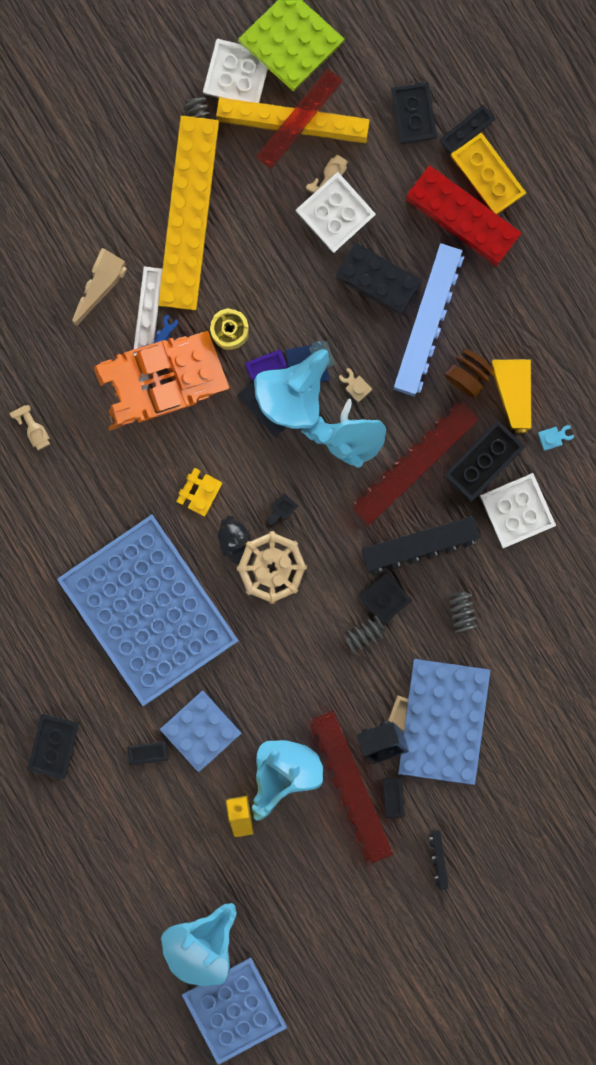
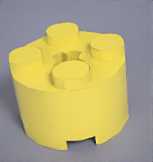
(233, 319)

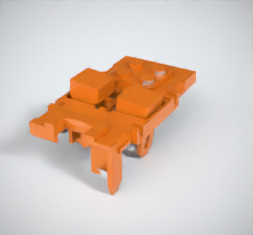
(190, 363)

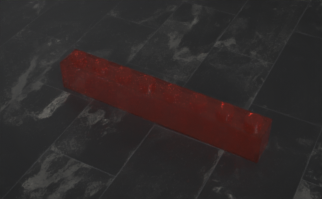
(415, 464)
(352, 787)

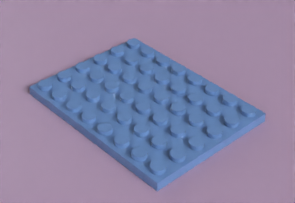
(147, 610)

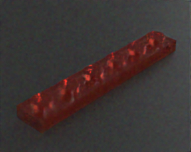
(299, 119)

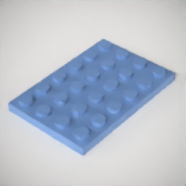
(444, 721)

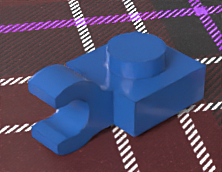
(166, 331)

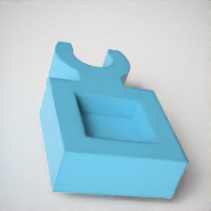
(552, 438)

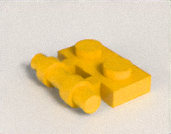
(204, 495)

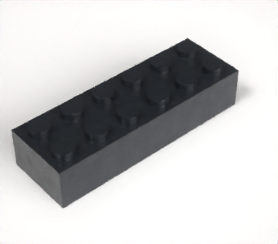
(420, 544)

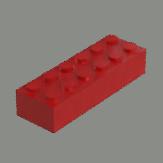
(463, 216)

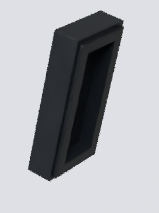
(147, 753)
(393, 797)

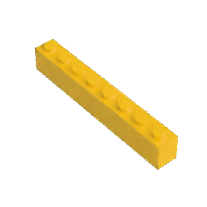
(273, 117)

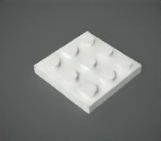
(234, 73)
(335, 212)
(517, 510)

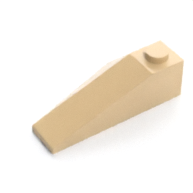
(106, 274)

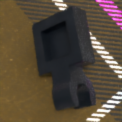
(283, 508)

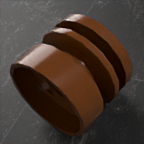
(466, 376)

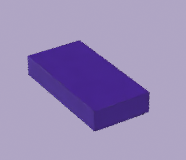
(268, 362)

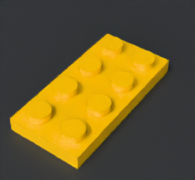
(488, 174)

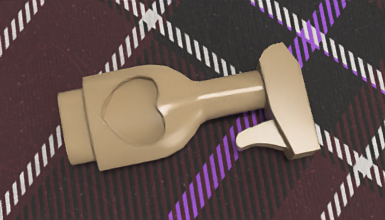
(335, 165)
(35, 431)

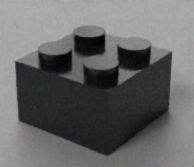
(382, 742)

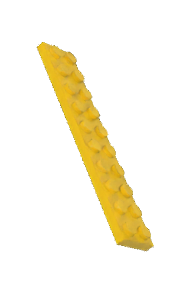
(188, 213)

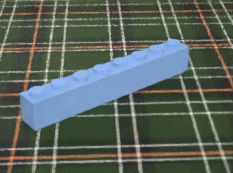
(427, 320)

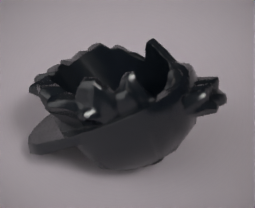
(233, 539)

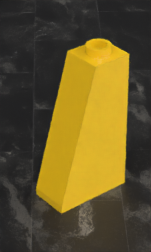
(514, 388)
(240, 816)

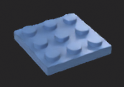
(200, 731)

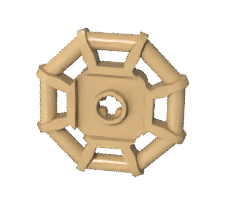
(282, 564)

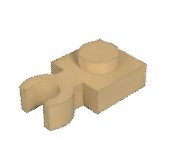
(356, 387)

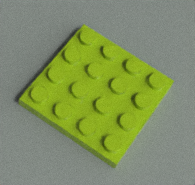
(291, 41)

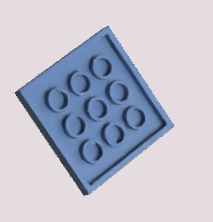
(235, 1012)

